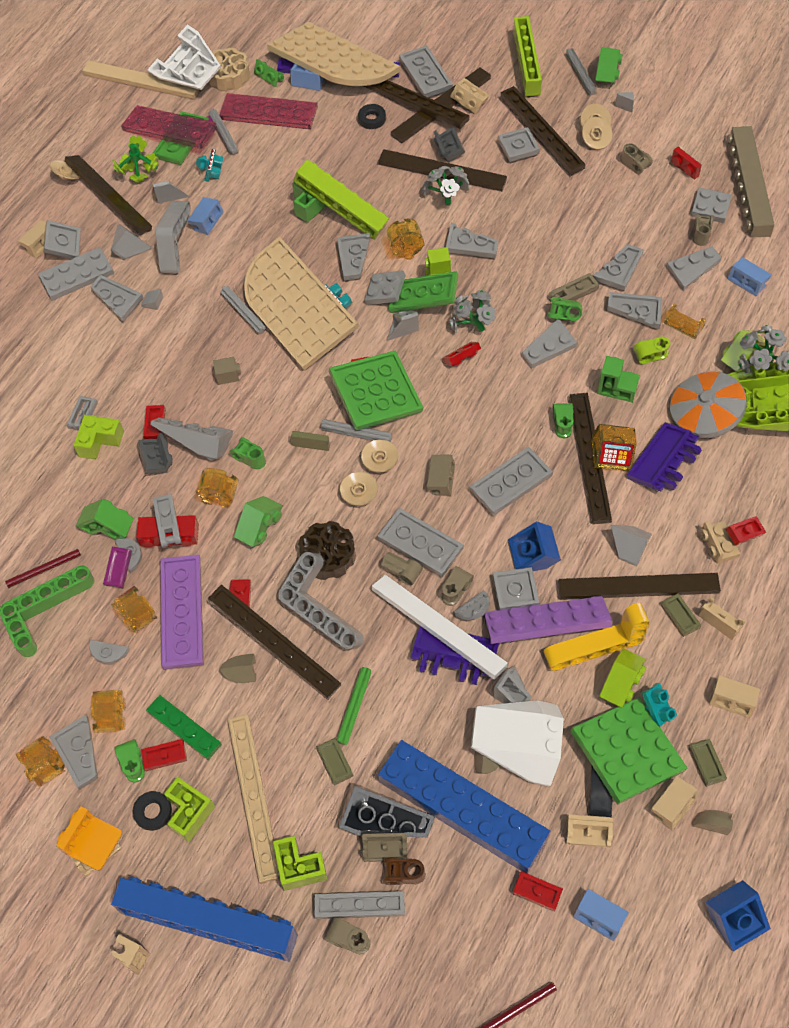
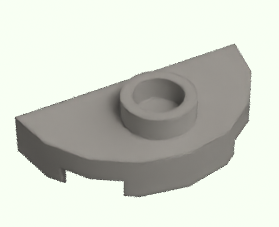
(136, 552)
(474, 608)
(107, 653)

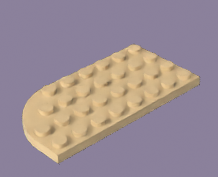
(332, 57)
(295, 304)

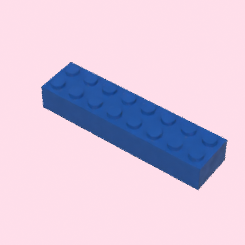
(464, 806)
(205, 918)

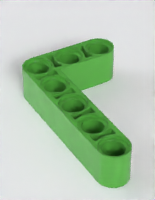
(40, 604)

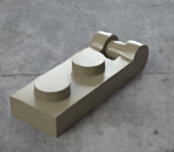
(576, 288)

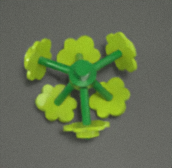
(130, 162)

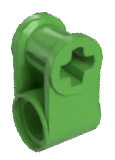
(564, 309)
(563, 419)
(247, 453)
(129, 758)

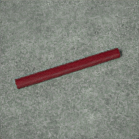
(42, 568)
(521, 1006)

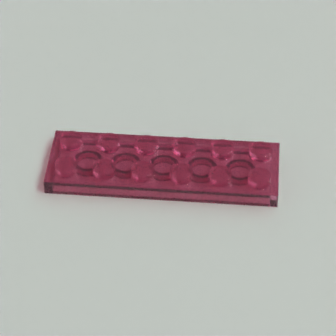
(268, 111)
(169, 126)

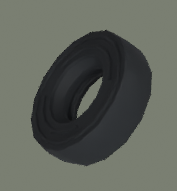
(371, 109)
(157, 822)

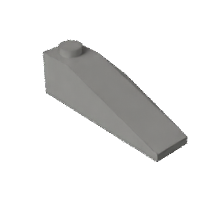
(204, 441)

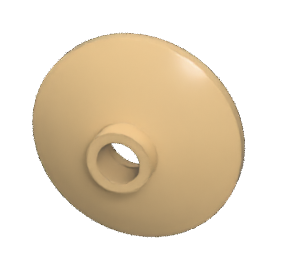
(594, 110)
(601, 128)
(63, 170)
(379, 449)
(358, 482)

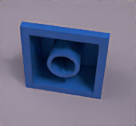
(534, 547)
(738, 915)

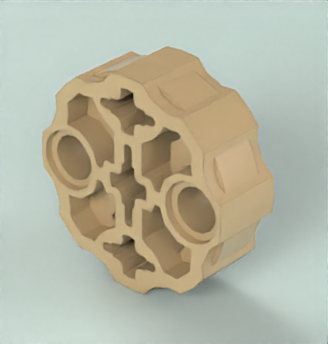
(233, 69)

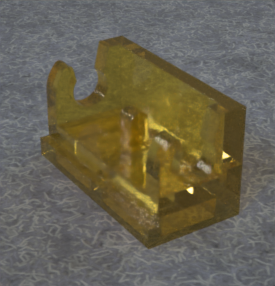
(683, 323)

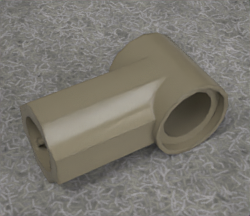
(405, 570)

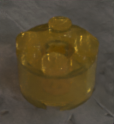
(405, 238)
(217, 487)
(134, 609)
(107, 711)
(41, 761)

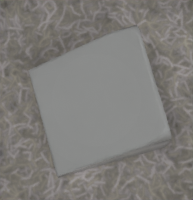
(625, 101)
(152, 299)

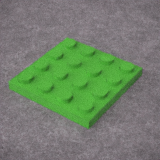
(375, 390)
(628, 750)

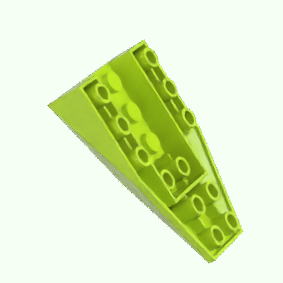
(766, 398)

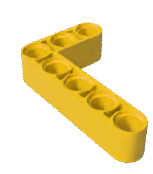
(601, 642)

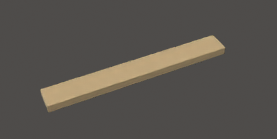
(137, 79)
(254, 798)

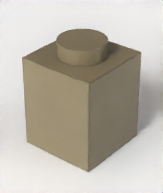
(226, 370)

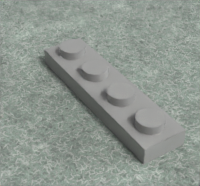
(359, 905)

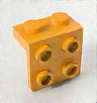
(88, 839)

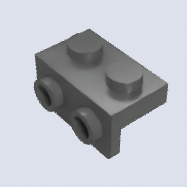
(449, 144)
(155, 454)

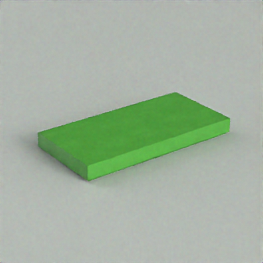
(172, 151)
(426, 292)

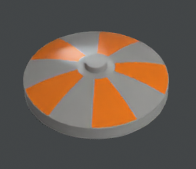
(708, 404)

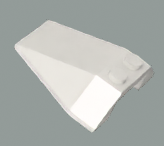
(190, 63)
(521, 738)

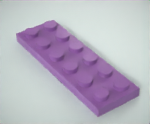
(181, 612)
(547, 619)

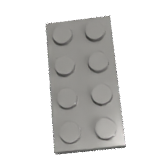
(425, 71)
(75, 273)
(511, 481)
(420, 542)

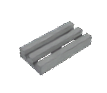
(87, 410)

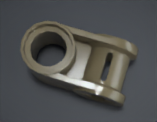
(634, 158)
(703, 228)
(456, 585)
(344, 934)

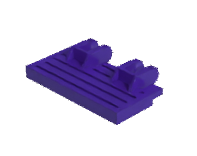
(665, 451)
(435, 650)

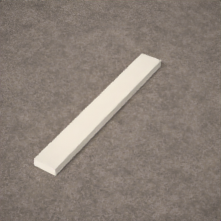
(440, 627)

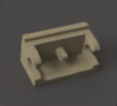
(441, 474)
(383, 846)

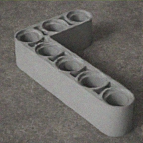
(167, 233)
(314, 607)

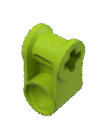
(651, 351)

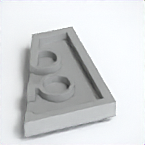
(467, 243)
(353, 254)
(691, 267)
(620, 270)
(116, 296)
(637, 307)
(549, 344)
(77, 751)

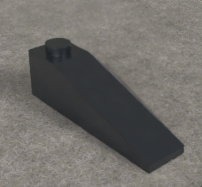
(377, 814)

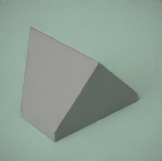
(167, 192)
(127, 244)
(403, 324)
(630, 543)
(511, 688)

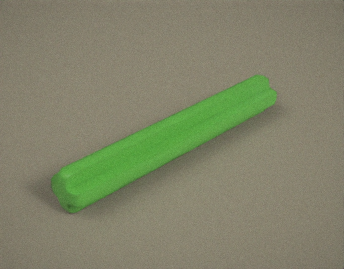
(354, 706)

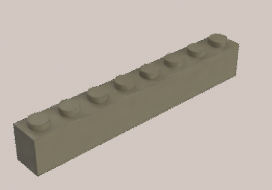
(750, 182)

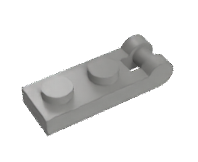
(166, 520)

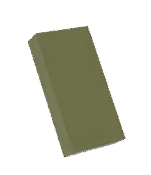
(310, 440)
(681, 615)
(335, 761)
(707, 762)

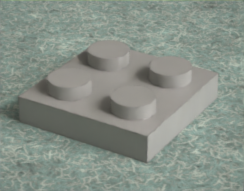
(518, 144)
(711, 203)
(61, 240)
(385, 287)
(515, 588)

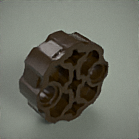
(318, 537)

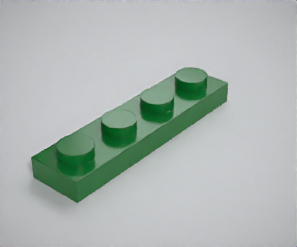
(184, 727)

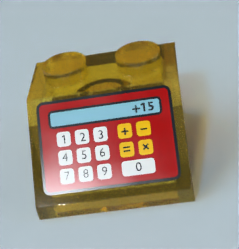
(614, 447)

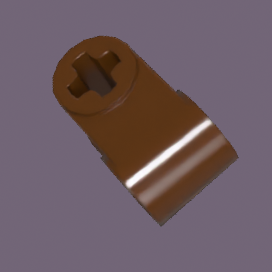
(398, 871)

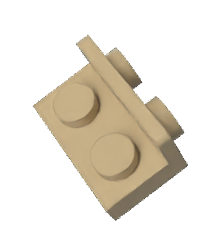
(469, 95)
(719, 542)

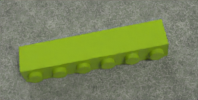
(527, 56)
(340, 199)

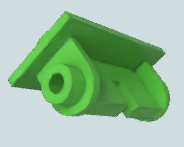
(267, 73)

